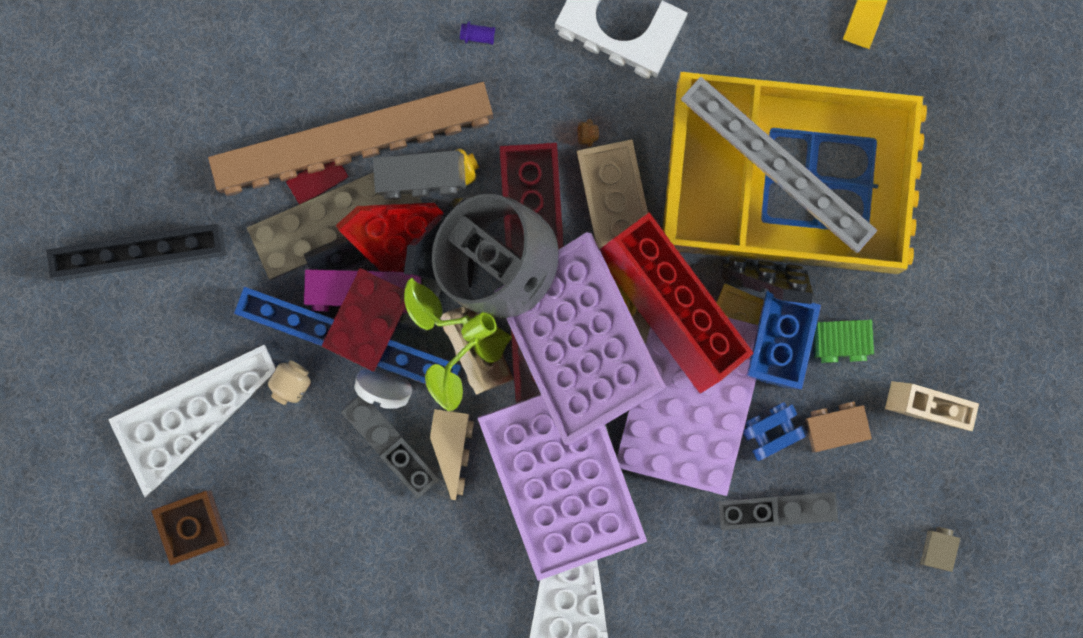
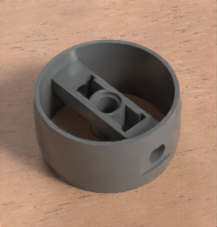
(465, 236)

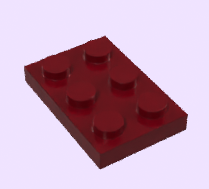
(366, 320)

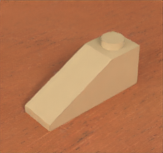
(931, 405)

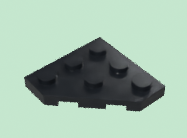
(420, 249)
(786, 283)

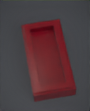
(311, 185)

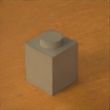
(940, 549)

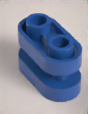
(780, 415)

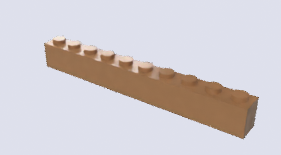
(351, 138)

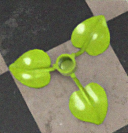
(479, 331)

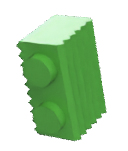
(843, 339)

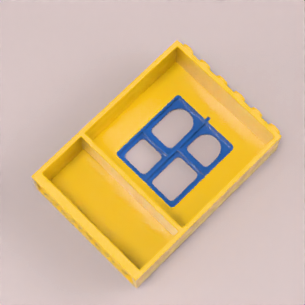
(721, 198)

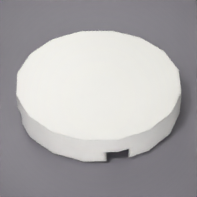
(383, 387)

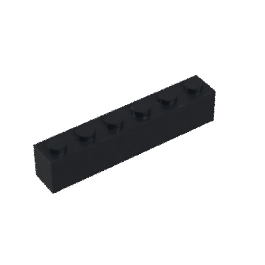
(136, 252)

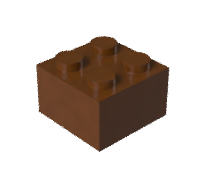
(190, 527)

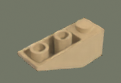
(448, 440)

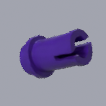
(477, 33)

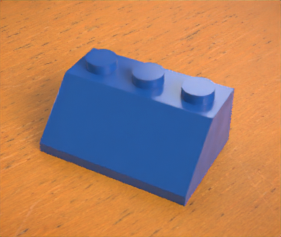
(783, 342)

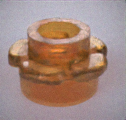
(587, 133)

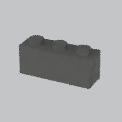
(419, 174)

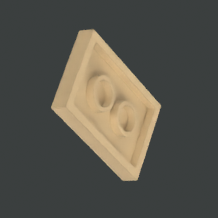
(480, 374)

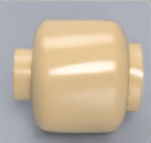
(289, 382)

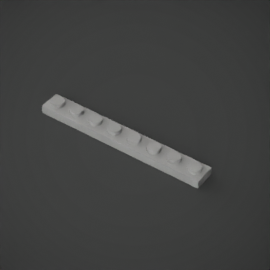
(778, 165)

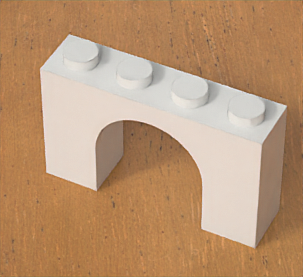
(644, 53)

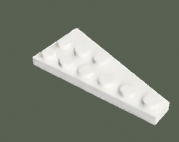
(175, 423)
(570, 605)

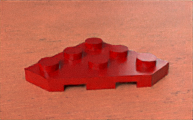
(386, 231)

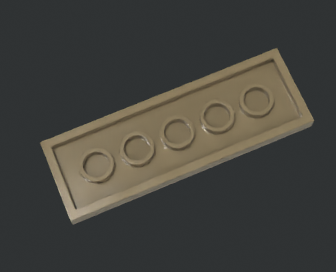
(312, 224)

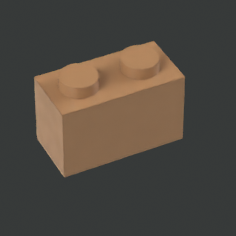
(837, 428)

